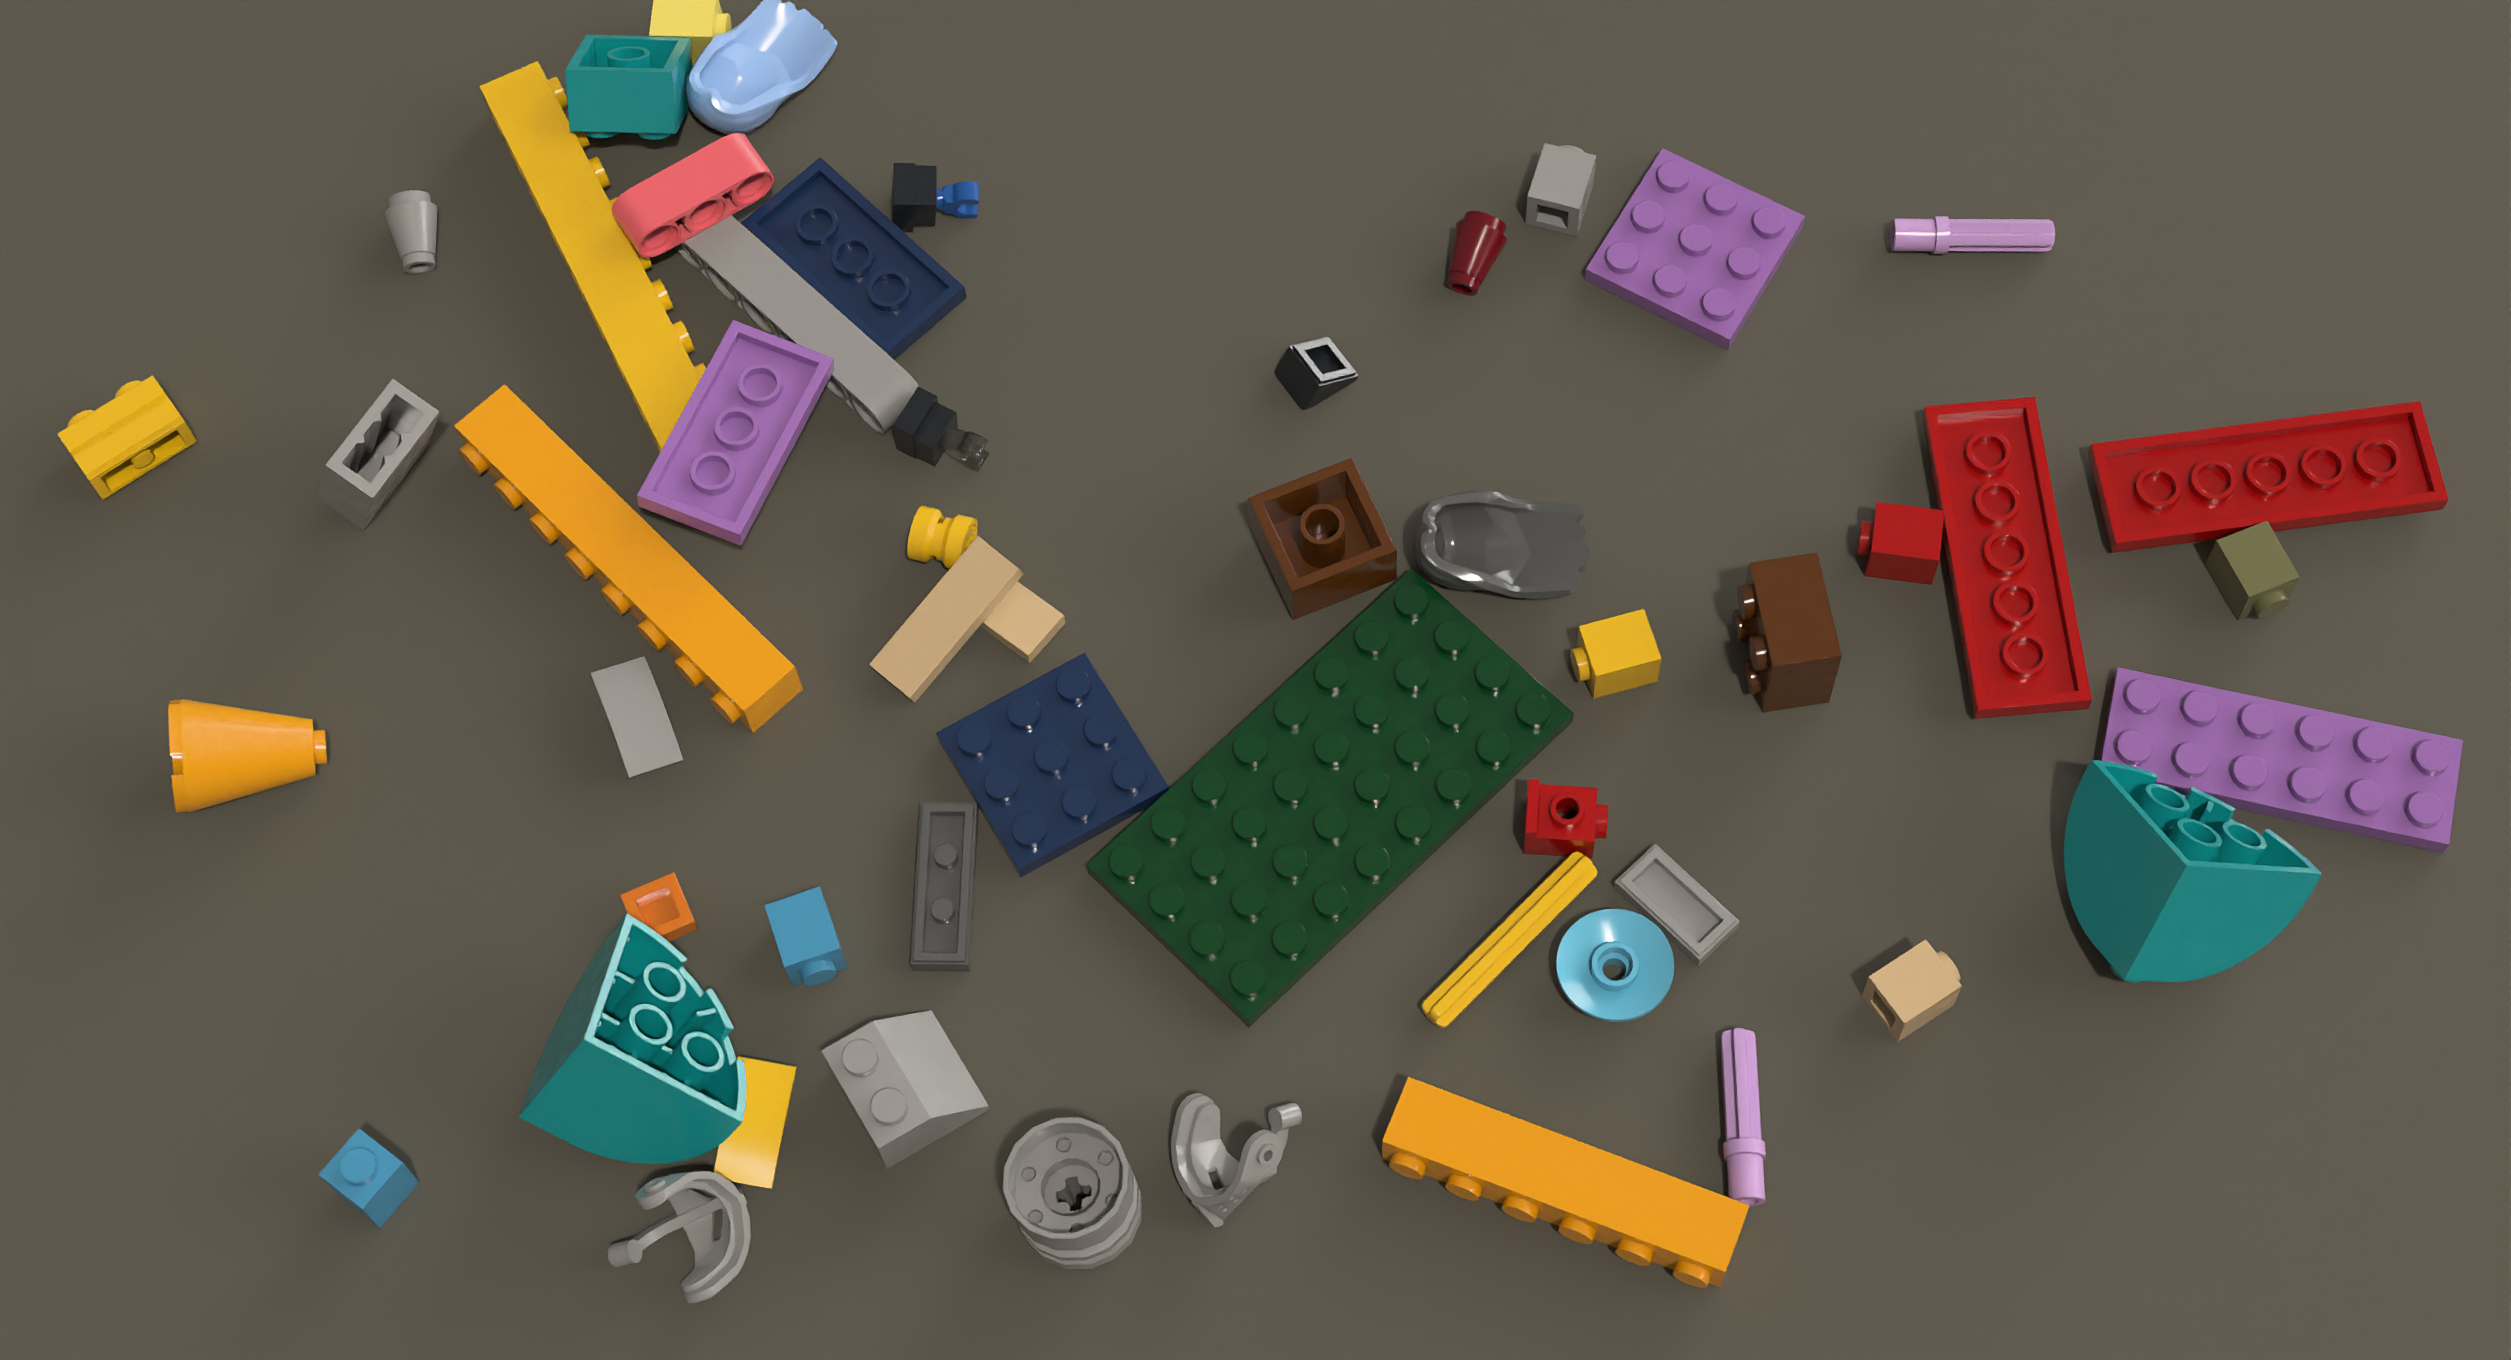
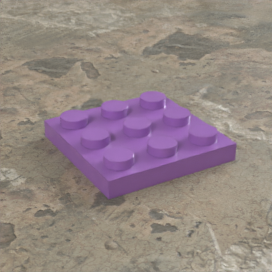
(1694, 248)

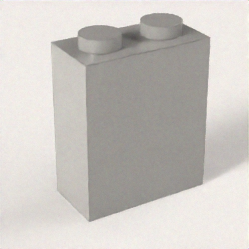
(377, 454)

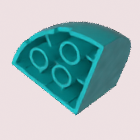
(2172, 879)
(639, 1058)

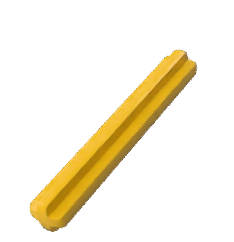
(1509, 940)

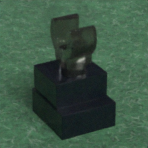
(930, 428)

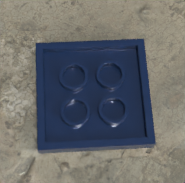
(1053, 764)

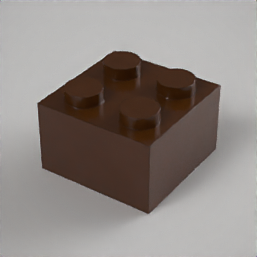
(1323, 538)
(1787, 633)

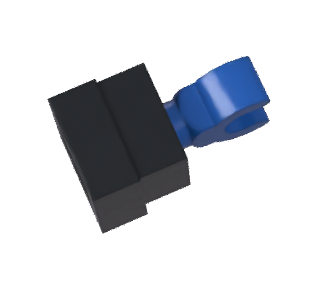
(917, 197)

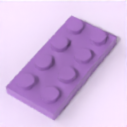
(736, 432)

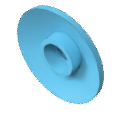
(1621, 940)

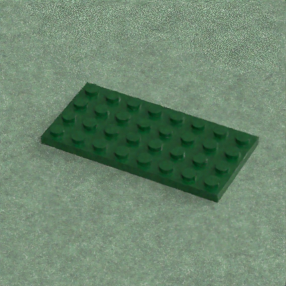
(1329, 796)

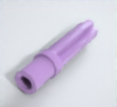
(1947, 234)
(1744, 1143)

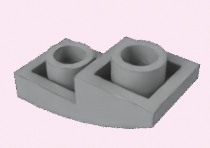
(636, 717)

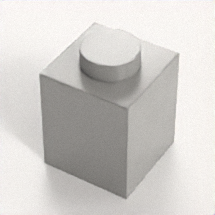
(1560, 189)

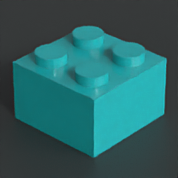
(628, 85)

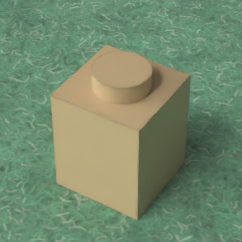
(1913, 989)

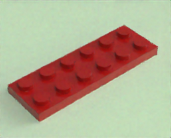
(2270, 471)
(2006, 558)

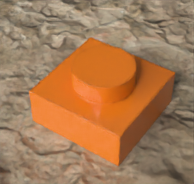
(661, 907)

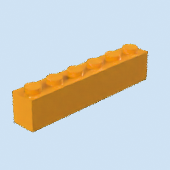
(1563, 1183)

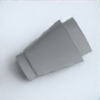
(413, 229)

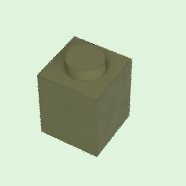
(2253, 572)

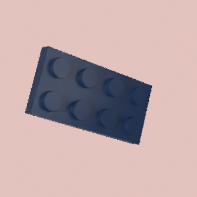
(856, 258)

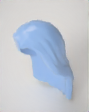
(757, 67)

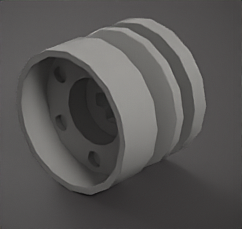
(1067, 1161)

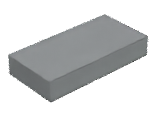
(1676, 904)

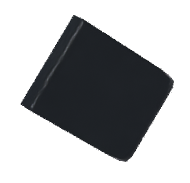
(1314, 372)

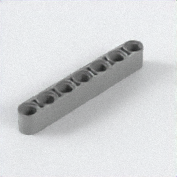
(793, 310)

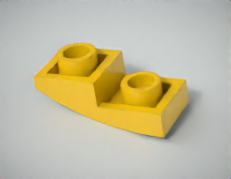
(754, 1147)

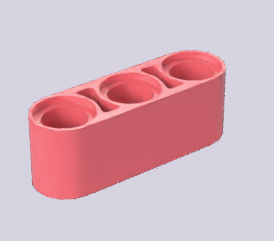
(692, 195)

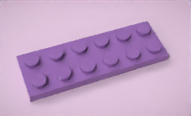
(2286, 759)

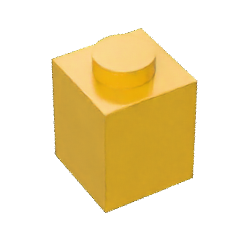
(1616, 654)

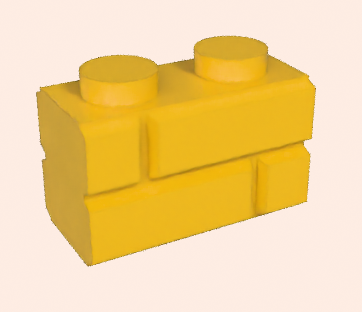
(126, 436)

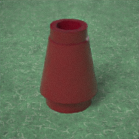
(1475, 249)

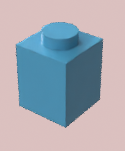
(806, 938)
(369, 1178)

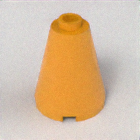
(237, 752)

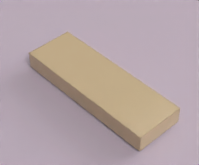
(946, 619)

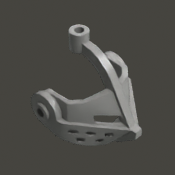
(1199, 1151)
(715, 1259)

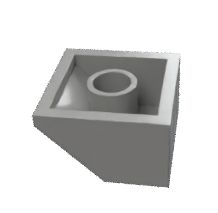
(904, 1083)

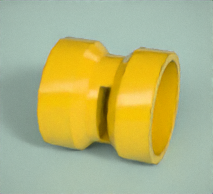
(940, 538)

